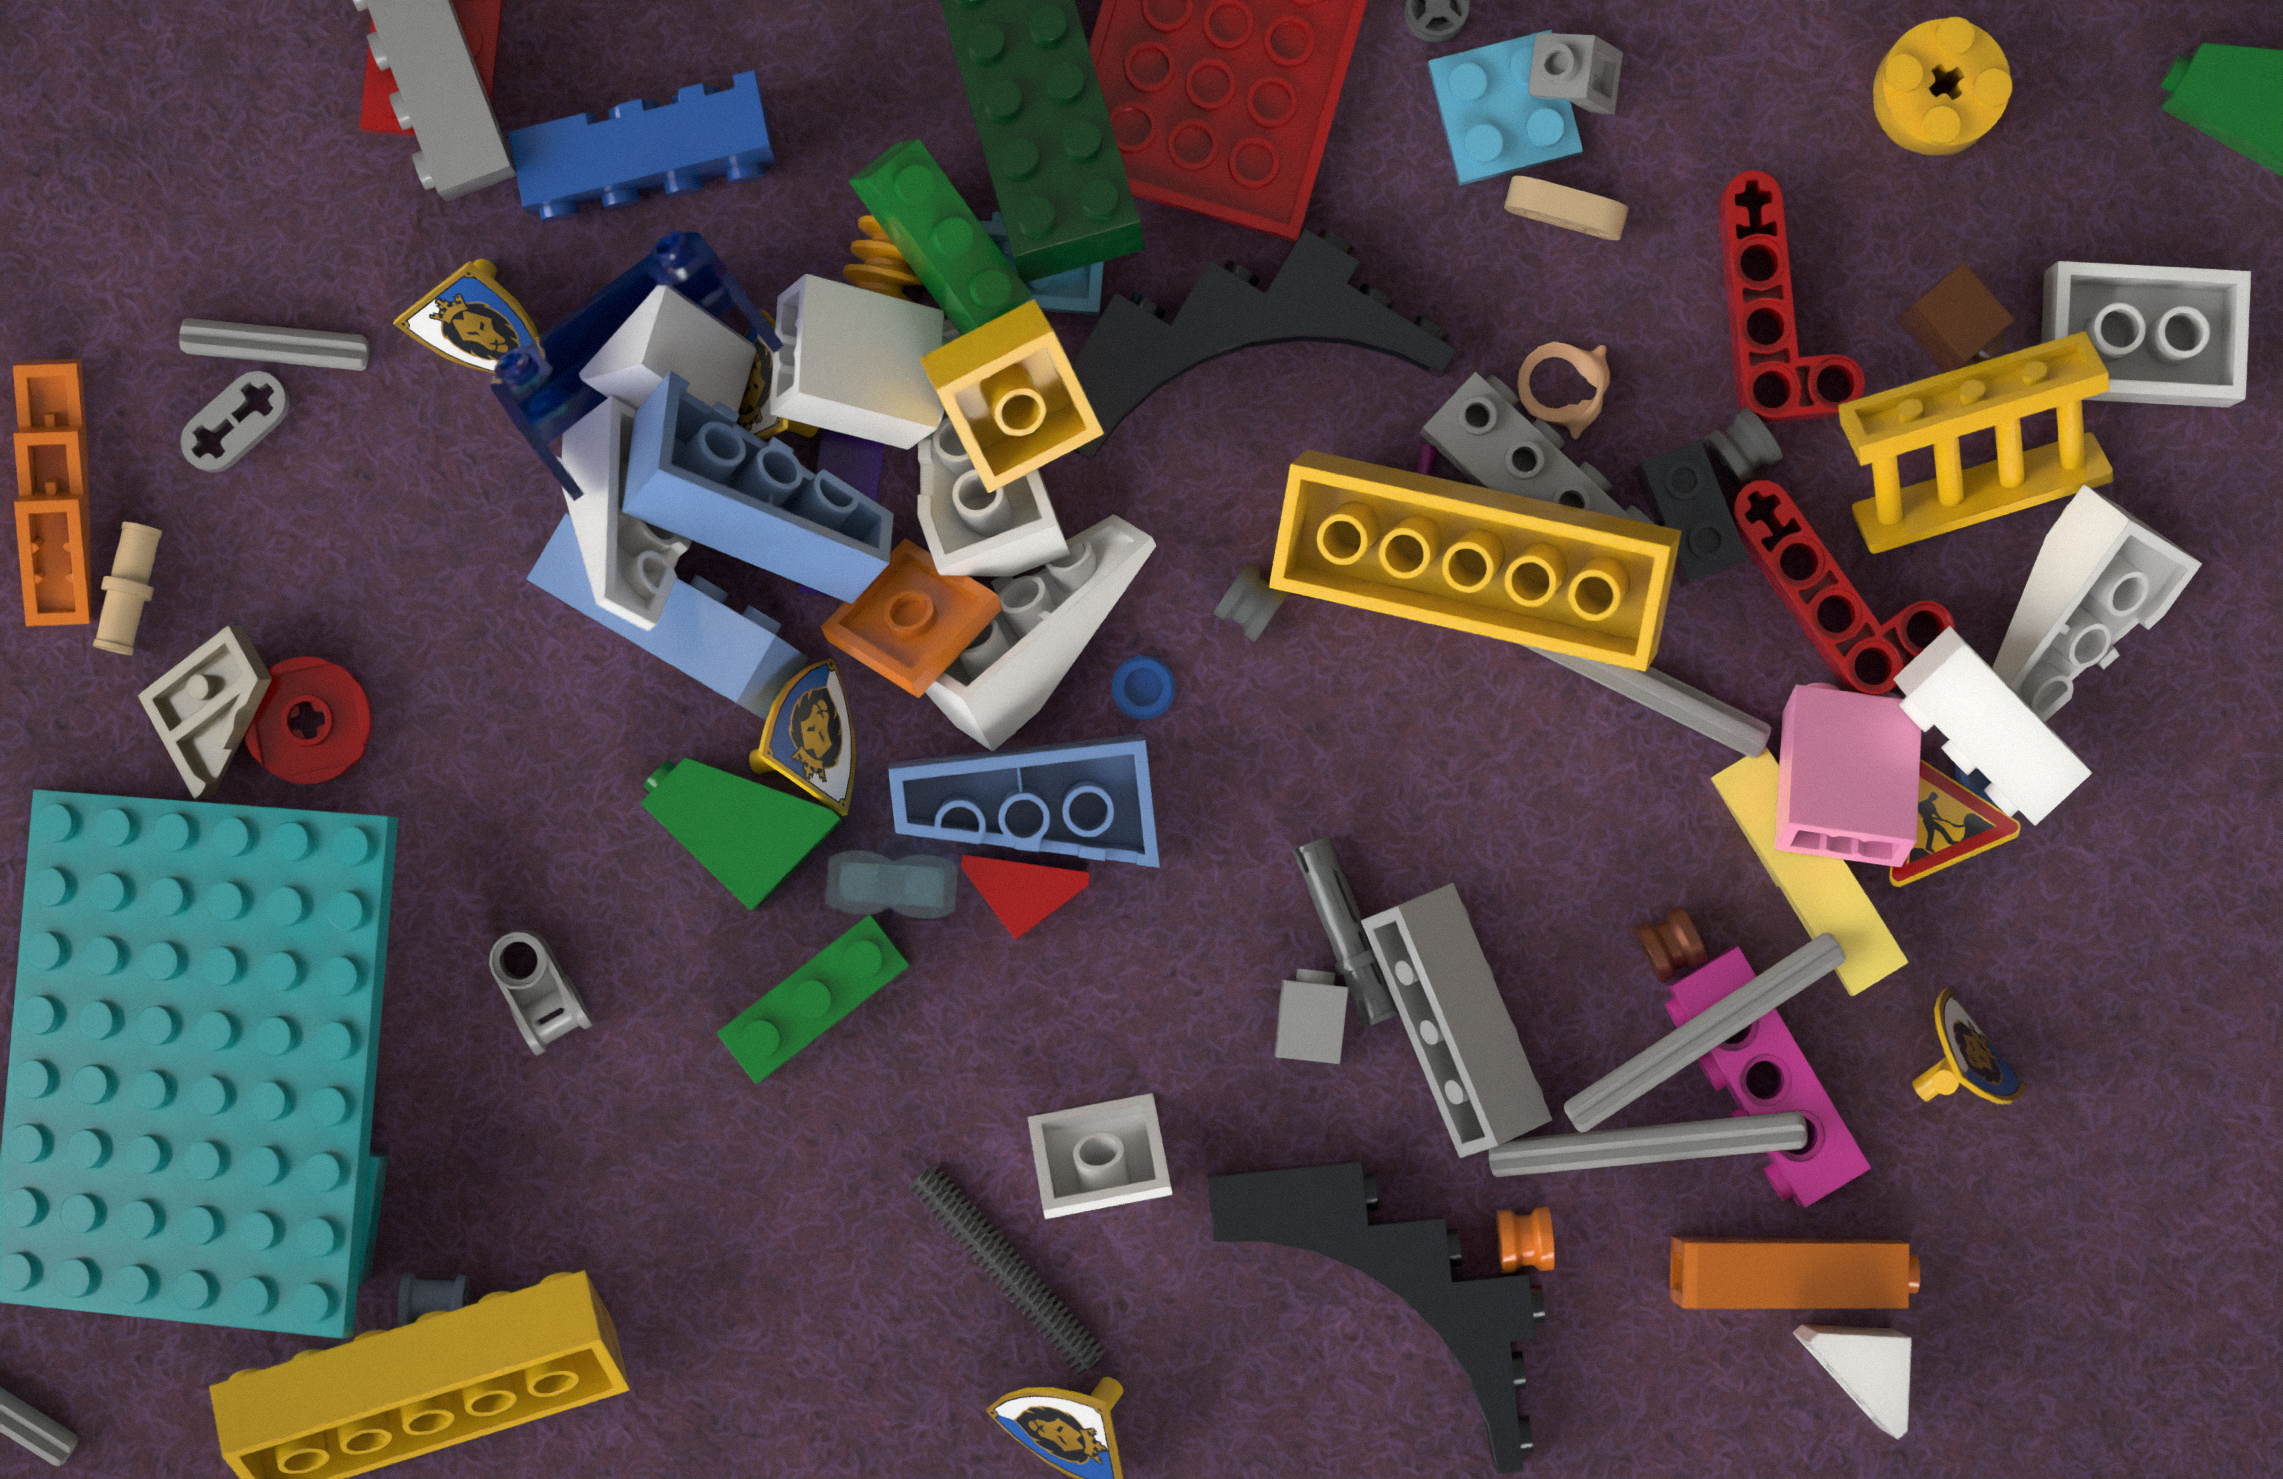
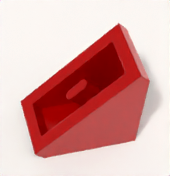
(1021, 891)

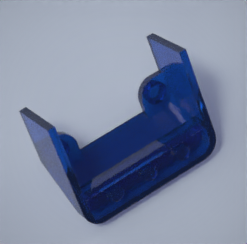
(542, 380)

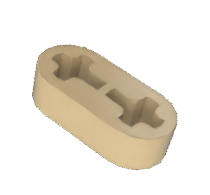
(1566, 207)

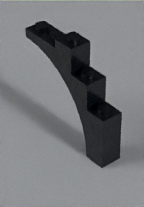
(1308, 301)
(1476, 1316)

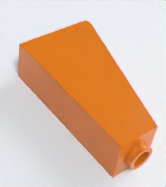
(1791, 1273)

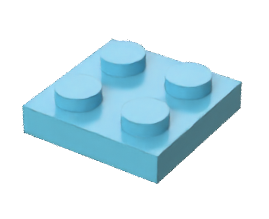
(1493, 118)

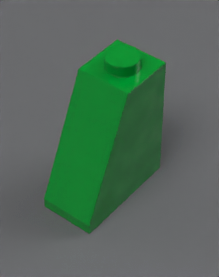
(2232, 98)
(736, 826)

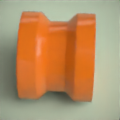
(1525, 1240)

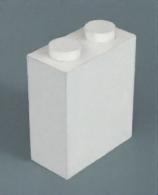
(856, 362)

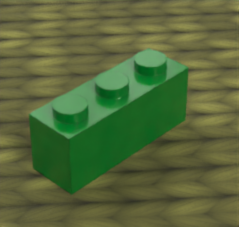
(939, 236)
(813, 999)

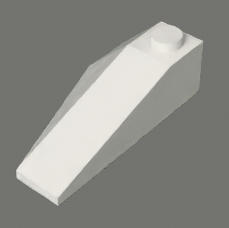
(976, 529)
(624, 556)
(2086, 591)
(1039, 632)

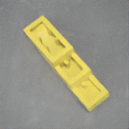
(1816, 886)

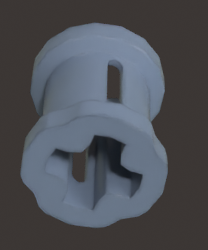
(425, 1296)

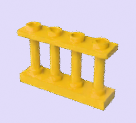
(1965, 402)

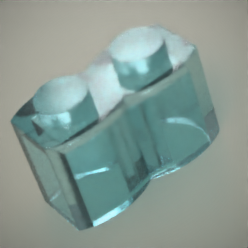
(911, 885)

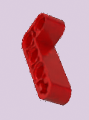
(1775, 300)
(1828, 581)

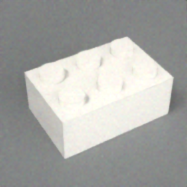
(2156, 329)

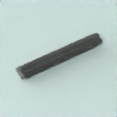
(1007, 1269)

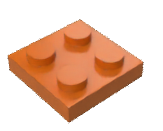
(912, 619)

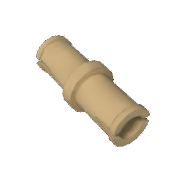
(127, 588)

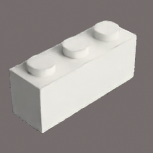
(1989, 728)

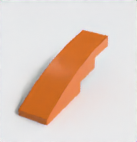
(53, 492)

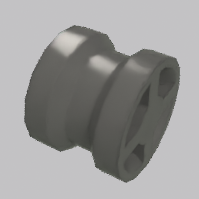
(1437, 30)
(1743, 447)
(1250, 602)

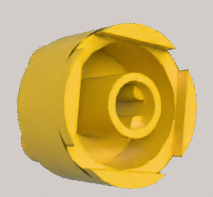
(1941, 51)

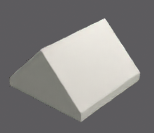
(674, 336)
(1099, 1156)
(1868, 1366)

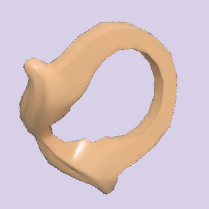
(1589, 364)

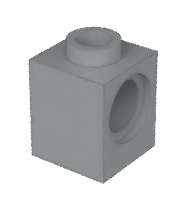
(1311, 1018)

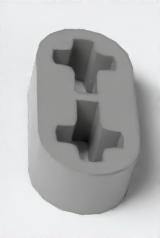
(224, 410)

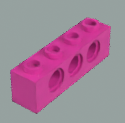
(1832, 1153)

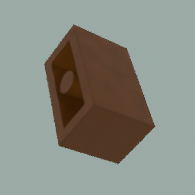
(1957, 321)

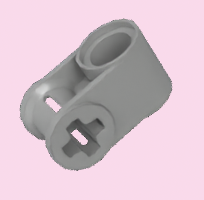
(539, 993)

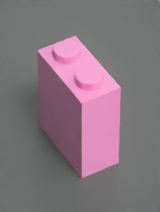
(1848, 776)

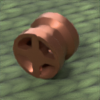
(1670, 944)

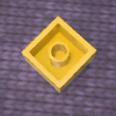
(1011, 395)

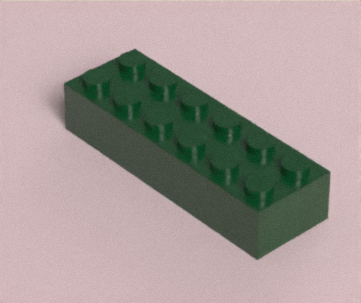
(1043, 133)

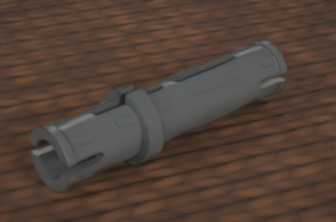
(1345, 931)

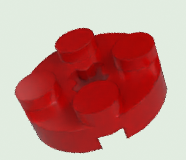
(338, 742)

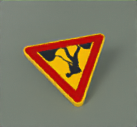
(1950, 827)

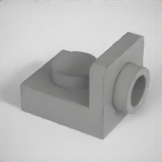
(1576, 70)

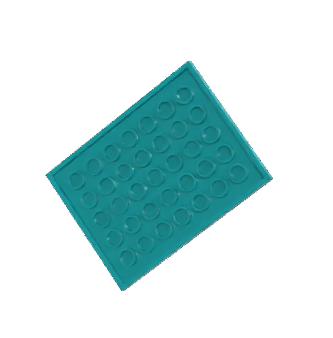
(194, 1061)

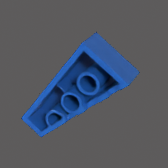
(644, 149)

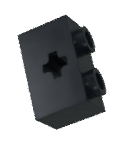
(1688, 498)

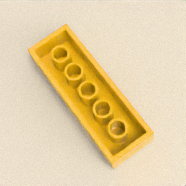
(1475, 559)
(422, 1384)

